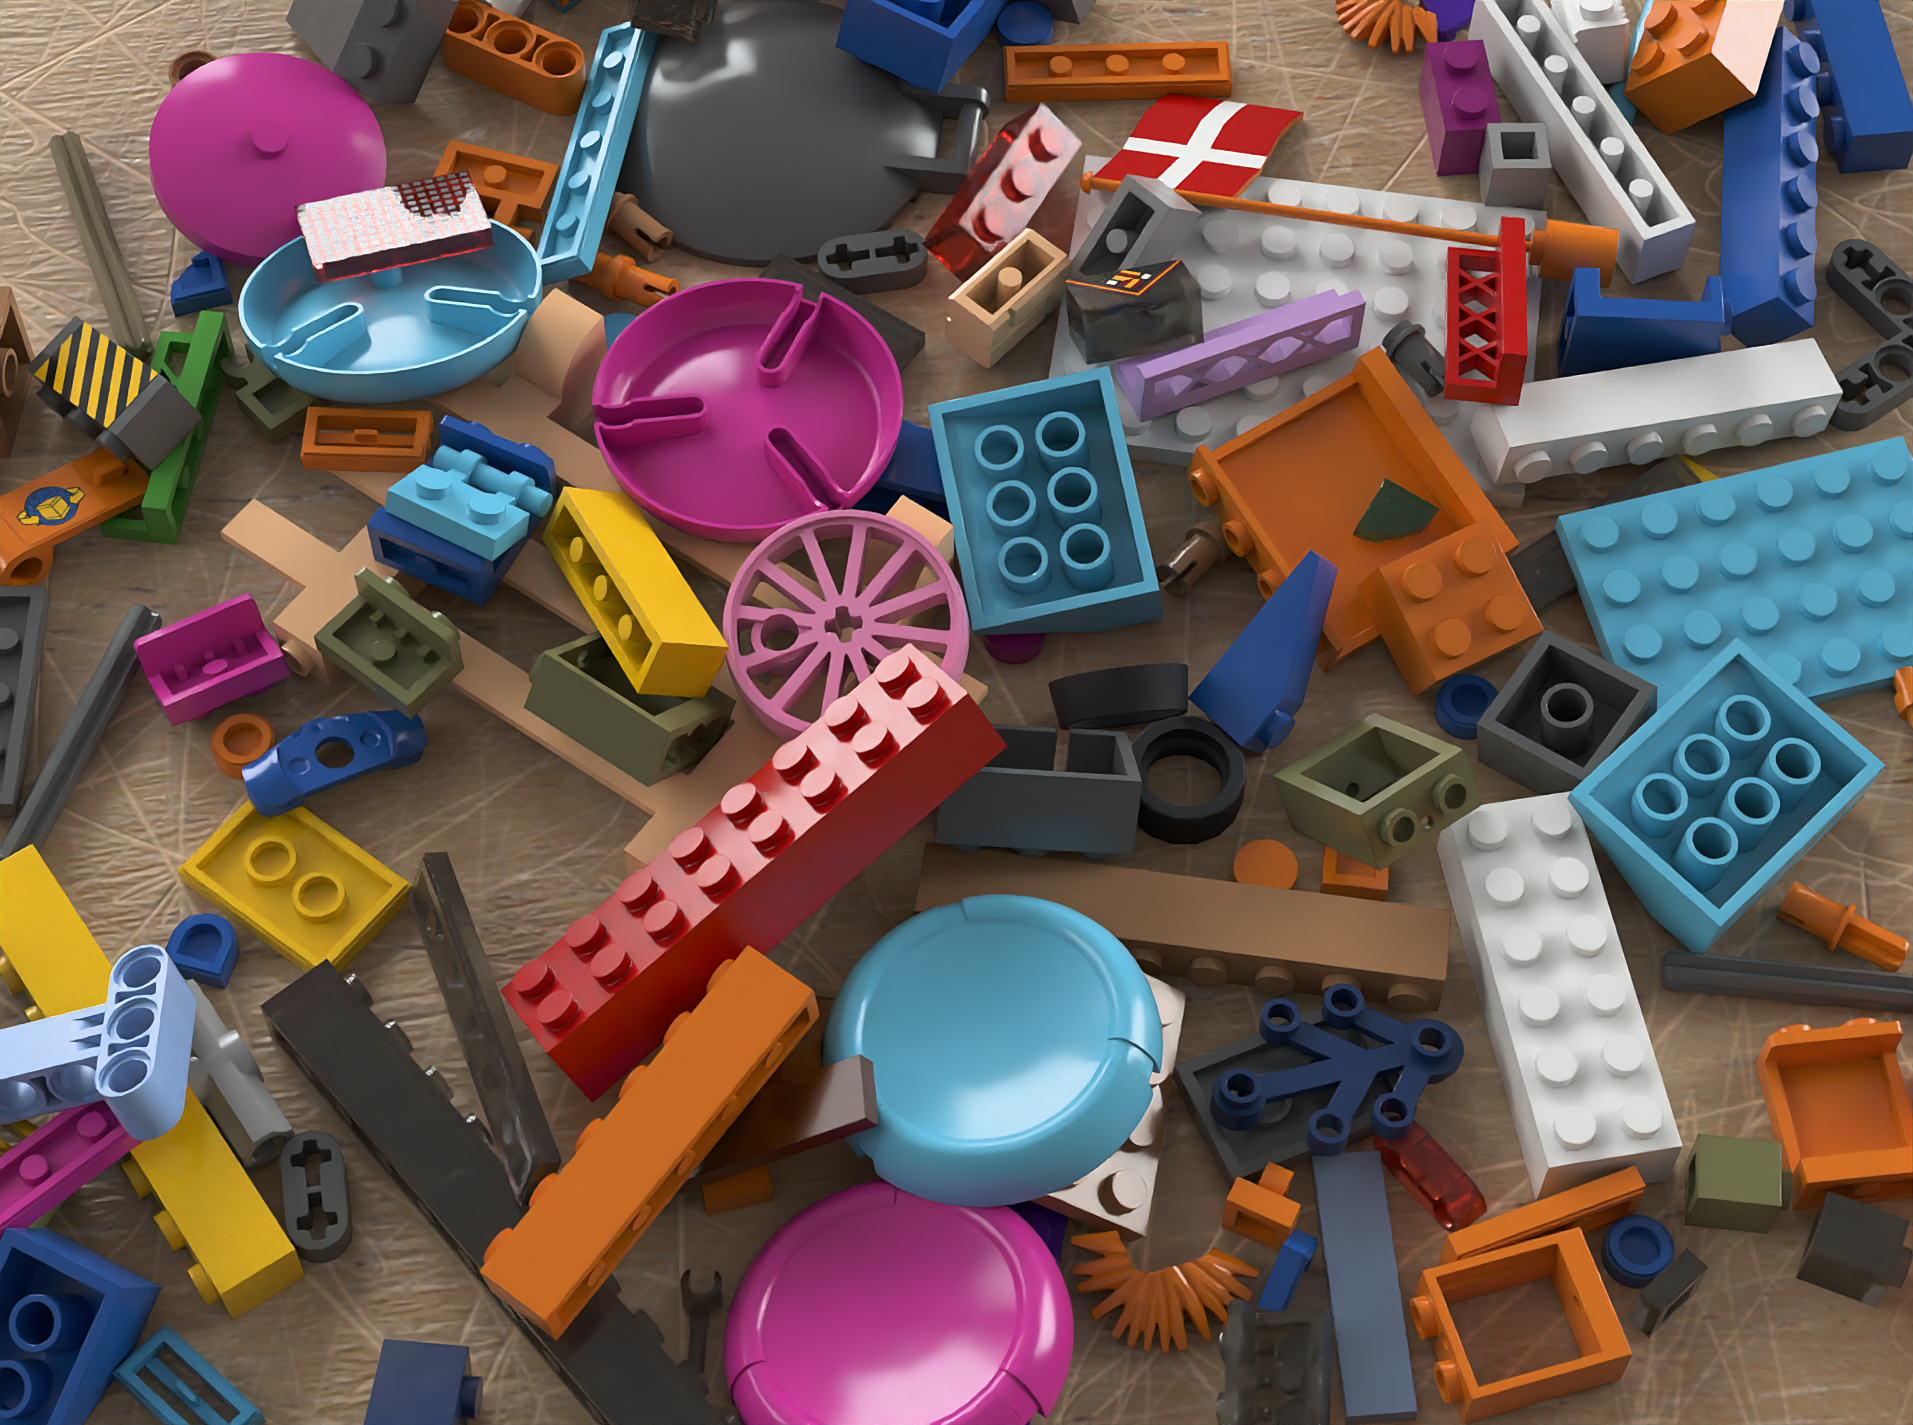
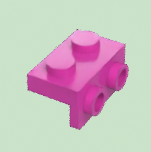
(210, 660)

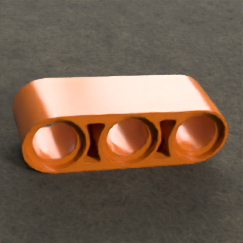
(515, 58)

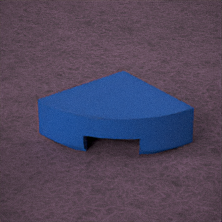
(200, 286)
(1292, 1260)

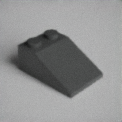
(375, 44)

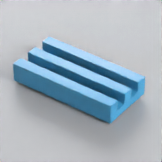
(146, 1357)

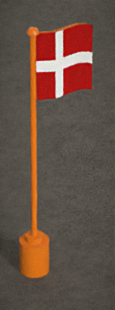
(1220, 147)

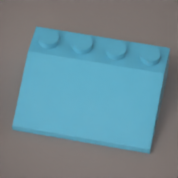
(1046, 508)
(1722, 794)

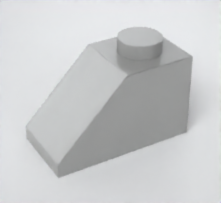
(1137, 228)

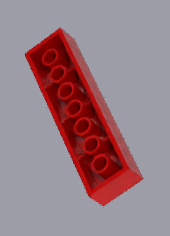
(753, 867)

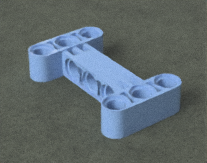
(118, 1052)

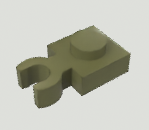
(267, 399)

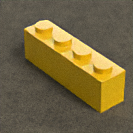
(634, 593)

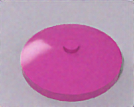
(253, 142)

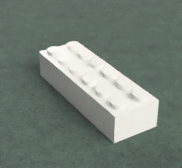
(1557, 995)

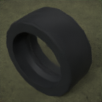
(1203, 741)

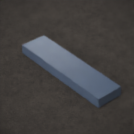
(1363, 1288)

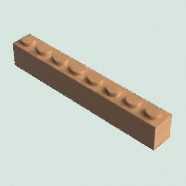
(1221, 928)

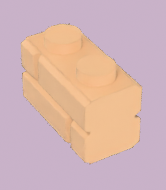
(1007, 298)

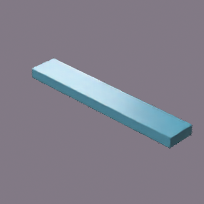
(595, 153)

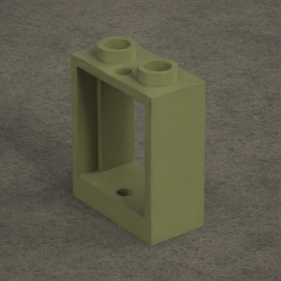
(595, 704)
(1328, 784)

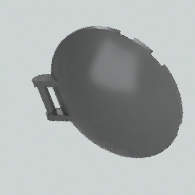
(783, 139)

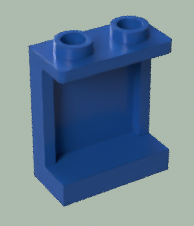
(1627, 332)
(441, 561)

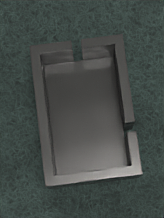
(1035, 810)

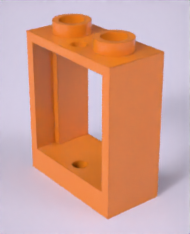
(1582, 1298)

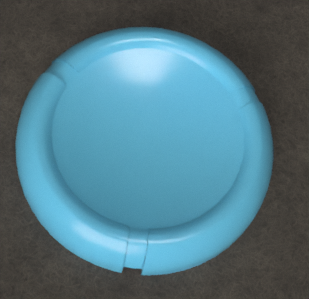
(393, 329)
(999, 1048)

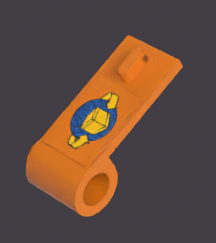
(61, 507)

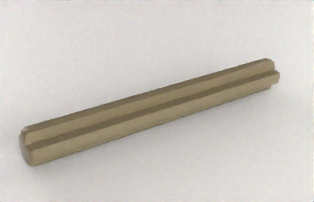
(100, 245)

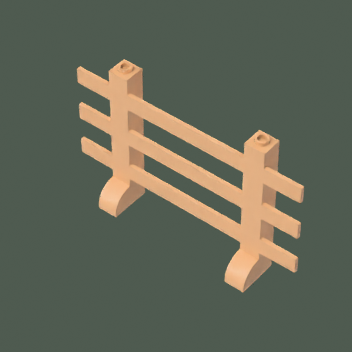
(542, 407)

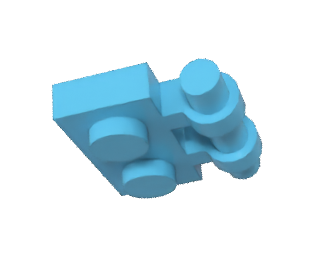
(451, 507)

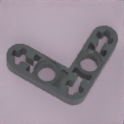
(1852, 286)

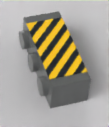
(112, 395)

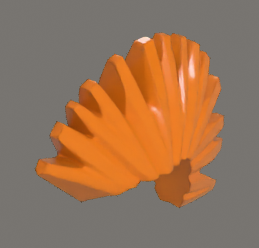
(1387, 19)
(1163, 1295)

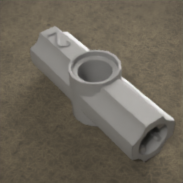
(232, 1089)

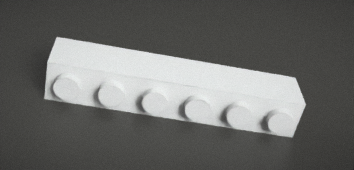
(1586, 135)
(1657, 411)

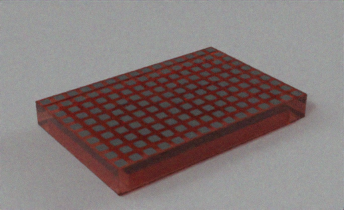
(393, 226)

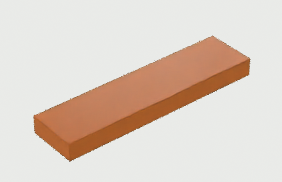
(1116, 71)

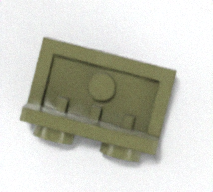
(392, 644)

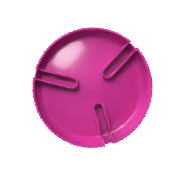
(746, 408)
(898, 1316)

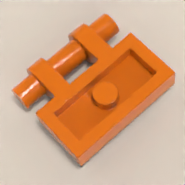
(505, 183)

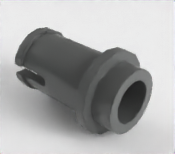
(1410, 348)

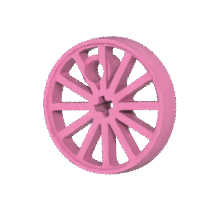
(821, 626)

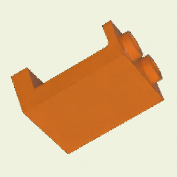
(1839, 1111)

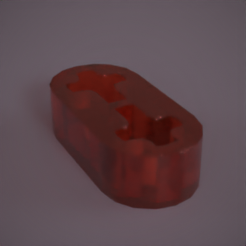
(1432, 1178)

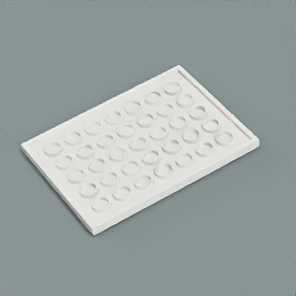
(1268, 261)

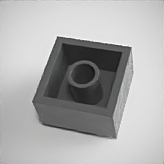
(1561, 716)

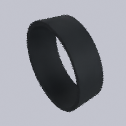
(1120, 696)

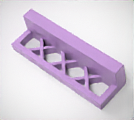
(1243, 353)

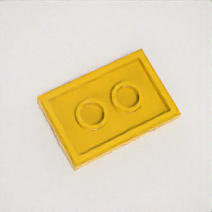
(296, 885)

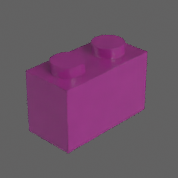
(1457, 104)

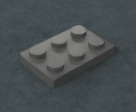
(1284, 1123)

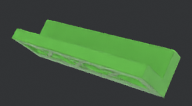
(175, 476)

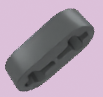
(874, 261)
(331, 1194)

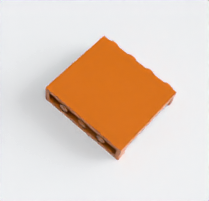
(1314, 473)

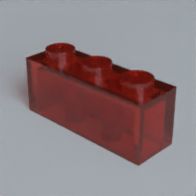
(1002, 191)

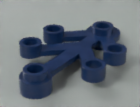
(1343, 1067)

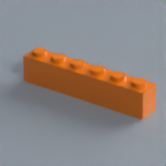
(649, 1141)

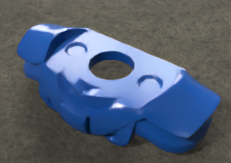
(292, 773)

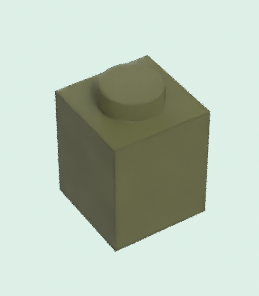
(1735, 1184)

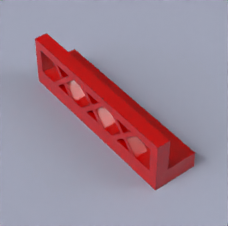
(1500, 325)

